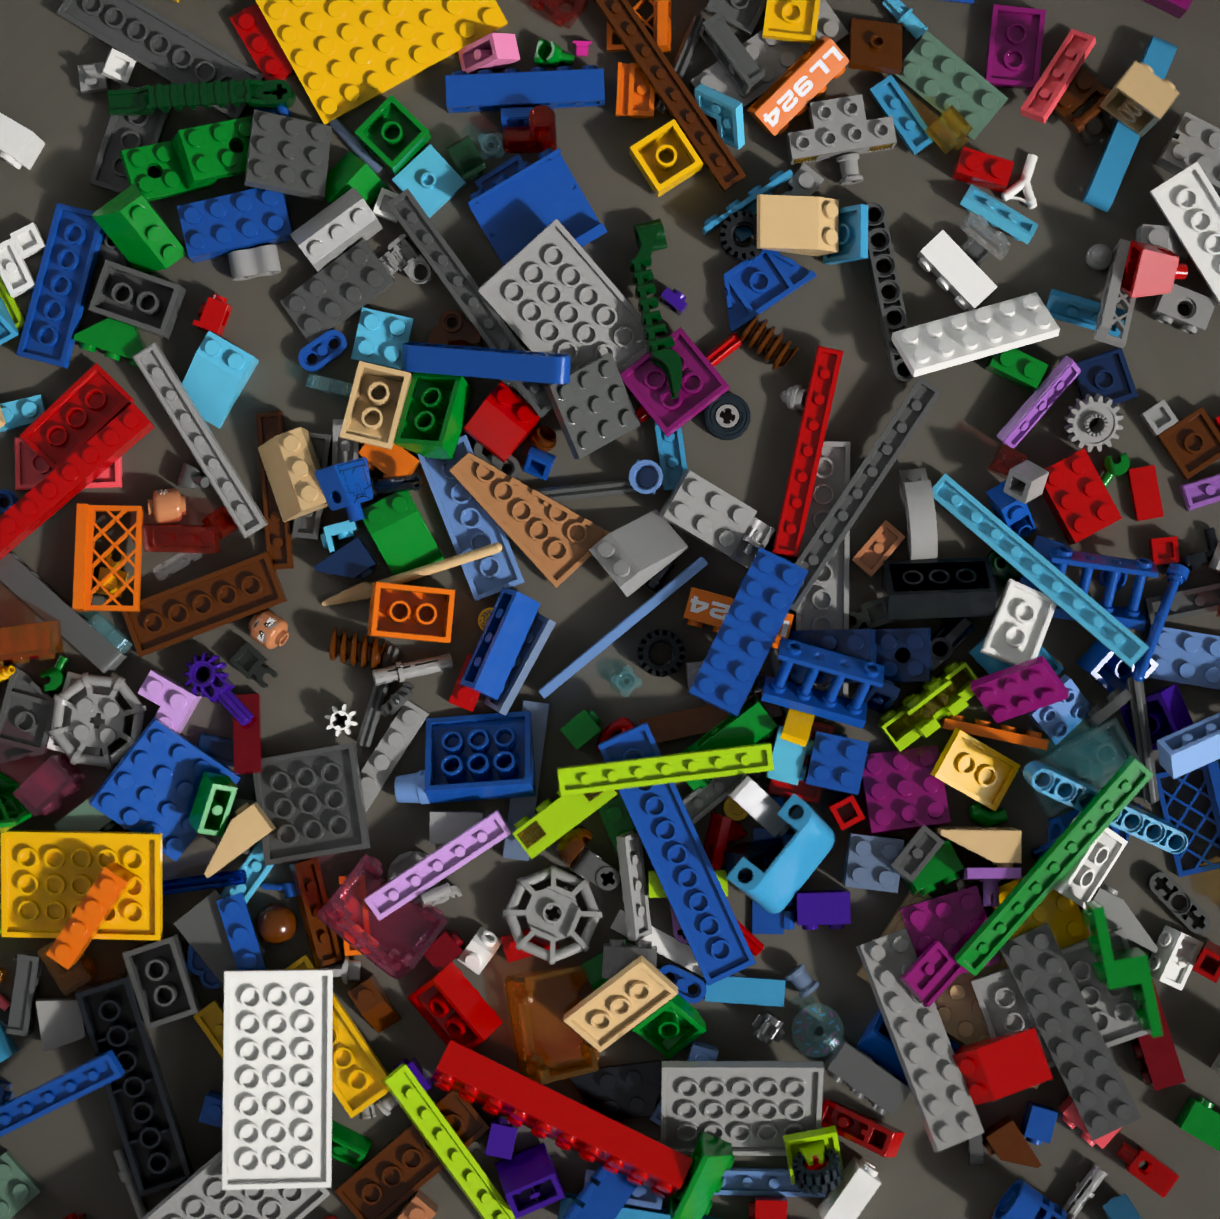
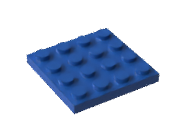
(158, 786)

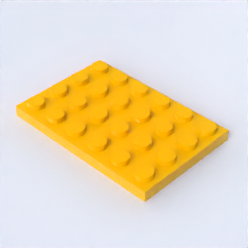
(52, 872)

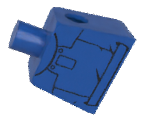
(346, 486)

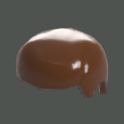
(572, 844)
(275, 923)

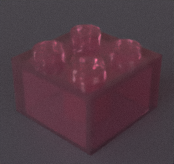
(49, 785)

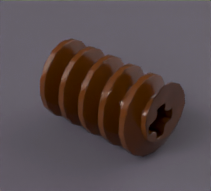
(768, 343)
(355, 649)

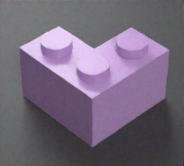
(174, 699)

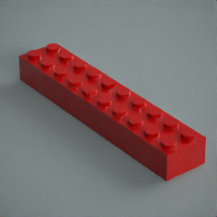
(561, 1120)

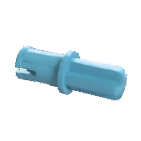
(905, 17)

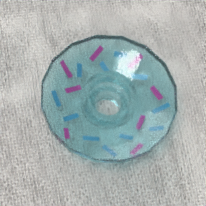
(804, 1029)

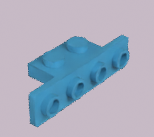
(749, 204)

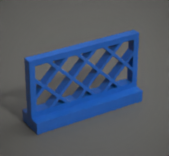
(1212, 780)

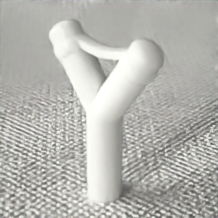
(1023, 184)

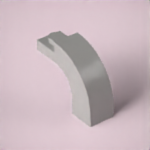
(920, 514)

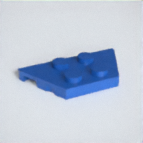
(760, 284)

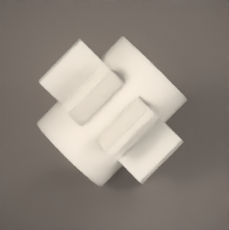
(334, 717)

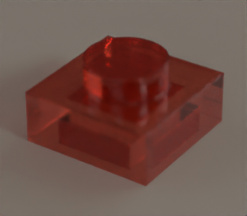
(224, 521)

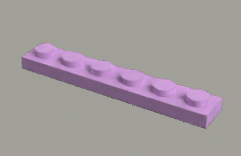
(438, 865)

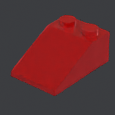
(1002, 1065)

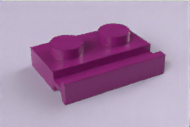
(931, 973)

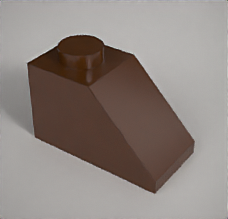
(374, 1004)
(1009, 1144)

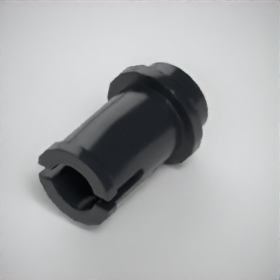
(657, 580)

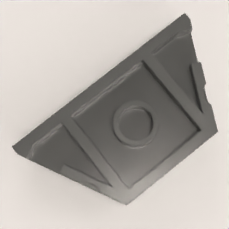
(24, 718)

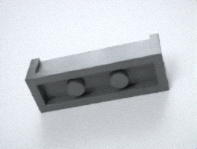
(731, 54)
(24, 994)

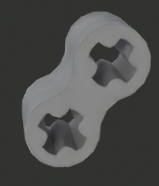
(254, 262)

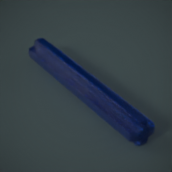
(202, 882)

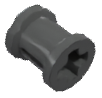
(975, 251)

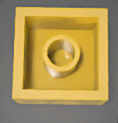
(666, 158)

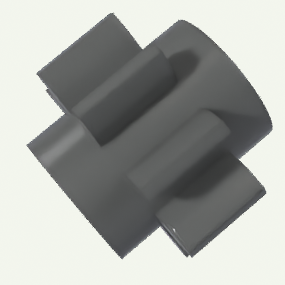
(768, 1028)

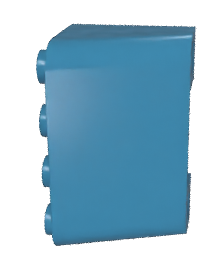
(795, 862)

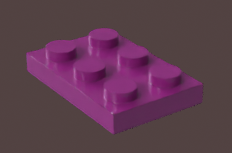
(1015, 46)
(1019, 689)

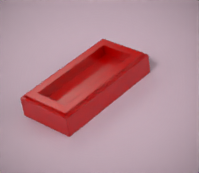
(1145, 493)

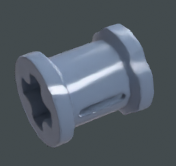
(802, 980)

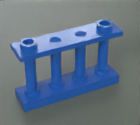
(1129, 616)
(817, 702)

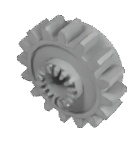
(1083, 413)

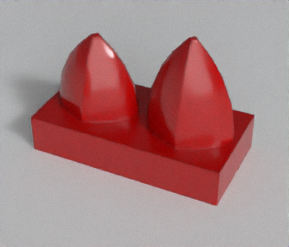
(720, 831)

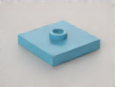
(429, 180)

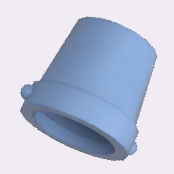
(646, 476)
(411, 788)

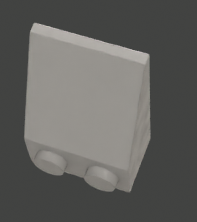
(638, 551)

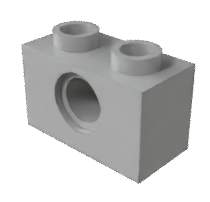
(1199, 309)

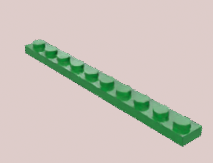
(1053, 865)

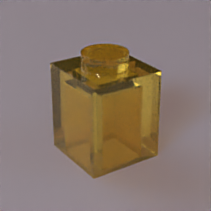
(949, 130)

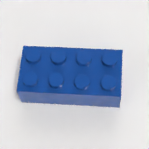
(235, 223)

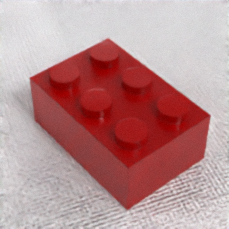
(1078, 497)

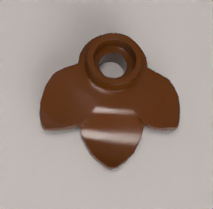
(460, 335)

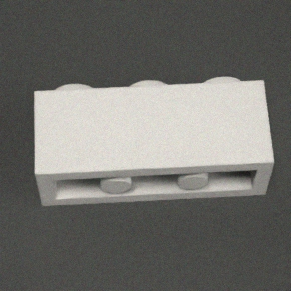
(955, 271)

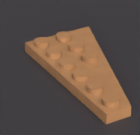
(540, 527)

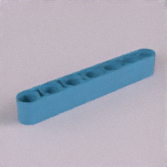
(1122, 139)
(1135, 826)

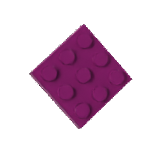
(698, 389)
(903, 792)
(946, 919)

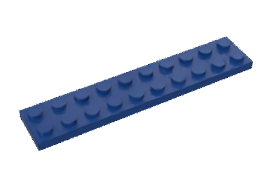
(681, 863)

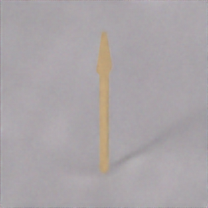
(363, 589)

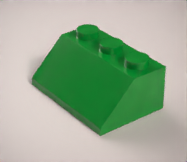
(139, 231)
(433, 415)
(703, 1178)

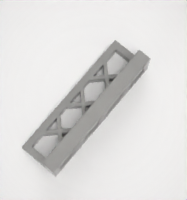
(1113, 296)

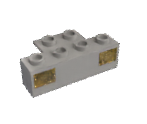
(839, 129)

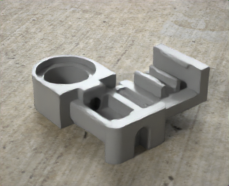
(405, 255)

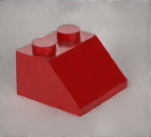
(502, 422)

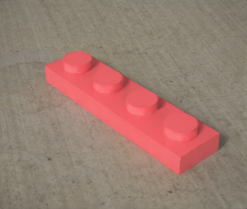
(1058, 76)

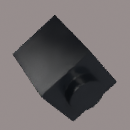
(759, 853)

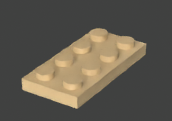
(620, 1003)

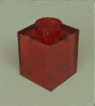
(1005, 460)

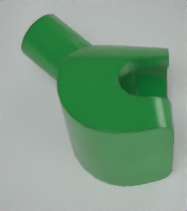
(550, 54)
(1114, 470)
(57, 676)

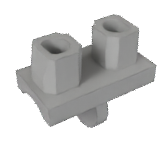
(756, 536)

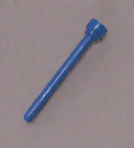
(1176, 575)

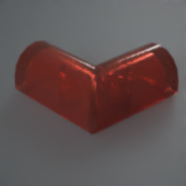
(535, 137)

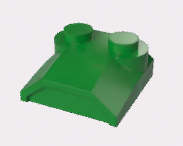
(671, 1026)

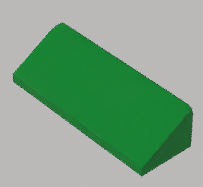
(349, 1145)

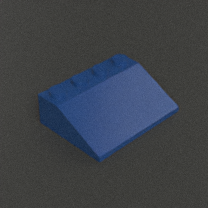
(479, 757)

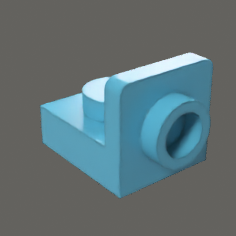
(342, 530)

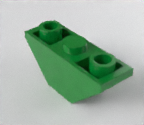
(113, 338)

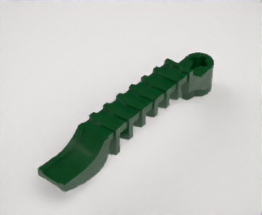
(147, 98)
(650, 238)

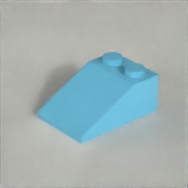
(217, 377)

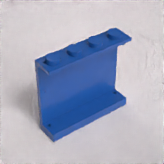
(529, 201)

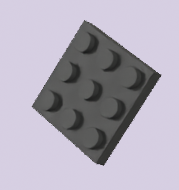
(288, 155)
(593, 406)

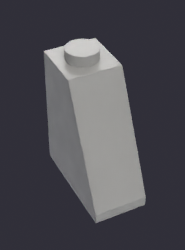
(758, 805)

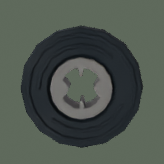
(738, 409)

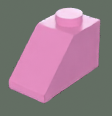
(489, 53)

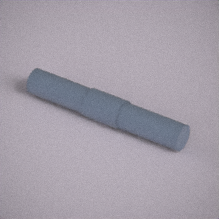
(355, 145)

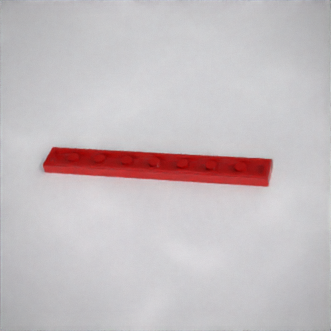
(807, 451)

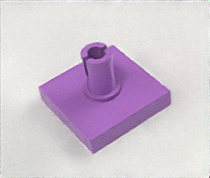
(990, 879)

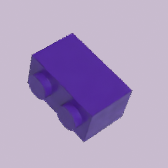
(822, 908)

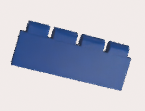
(767, 922)
(602, 1200)

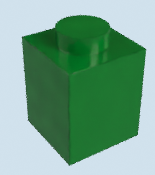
(581, 728)

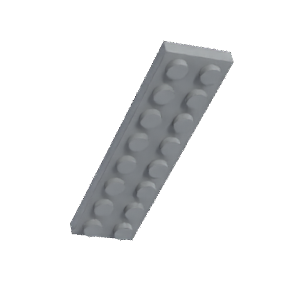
(920, 1044)

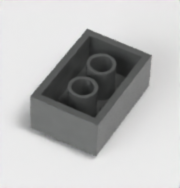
(137, 299)
(162, 981)
(866, 1077)

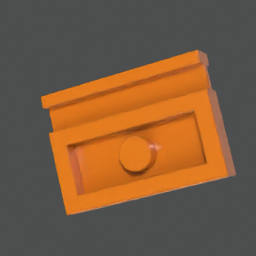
(634, 93)

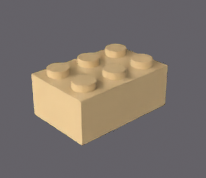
(1139, 98)

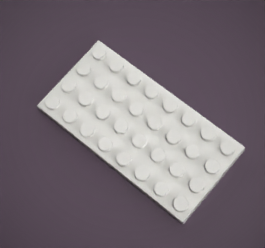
(277, 1079)

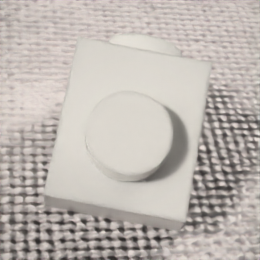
(480, 950)

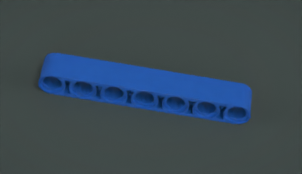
(486, 362)

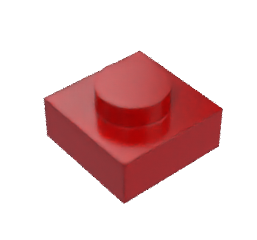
(1164, 550)

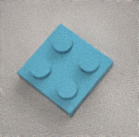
(381, 338)

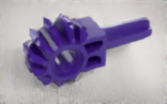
(217, 687)

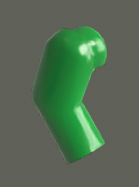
(985, 817)

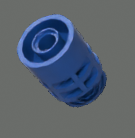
(1025, 1202)

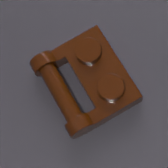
(1079, 92)

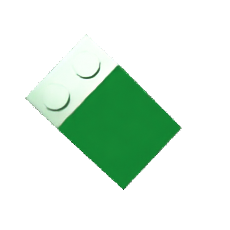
(401, 533)

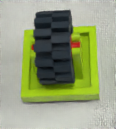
(814, 1159)

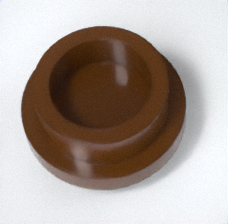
(544, 438)

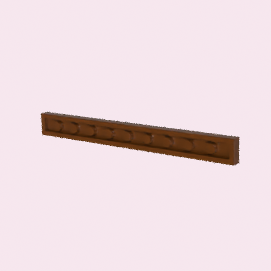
(672, 92)

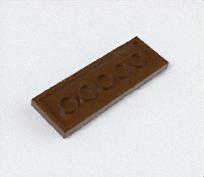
(205, 604)
(406, 1163)

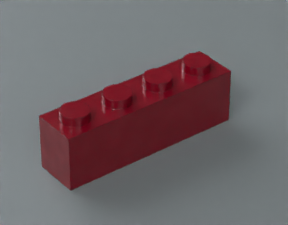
(1158, 1056)

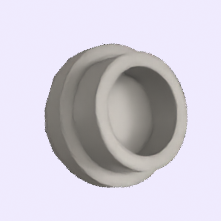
(1099, 257)
(794, 397)

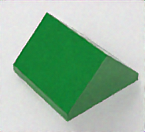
(352, 173)

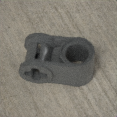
(591, 866)

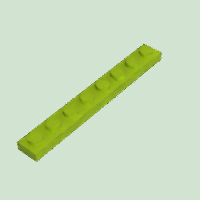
(665, 769)
(446, 1144)

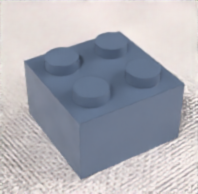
(869, 861)

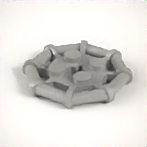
(86, 709)
(558, 928)

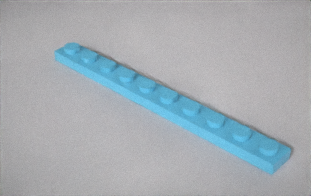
(1039, 571)

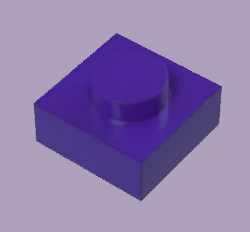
(674, 300)

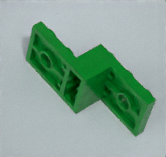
(190, 160)
(1122, 968)

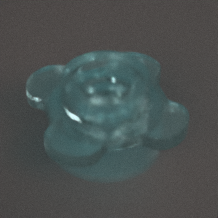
(485, 140)
(634, 681)

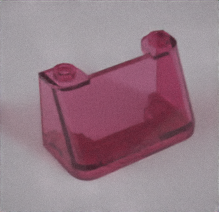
(391, 943)

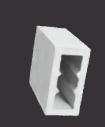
(853, 1193)

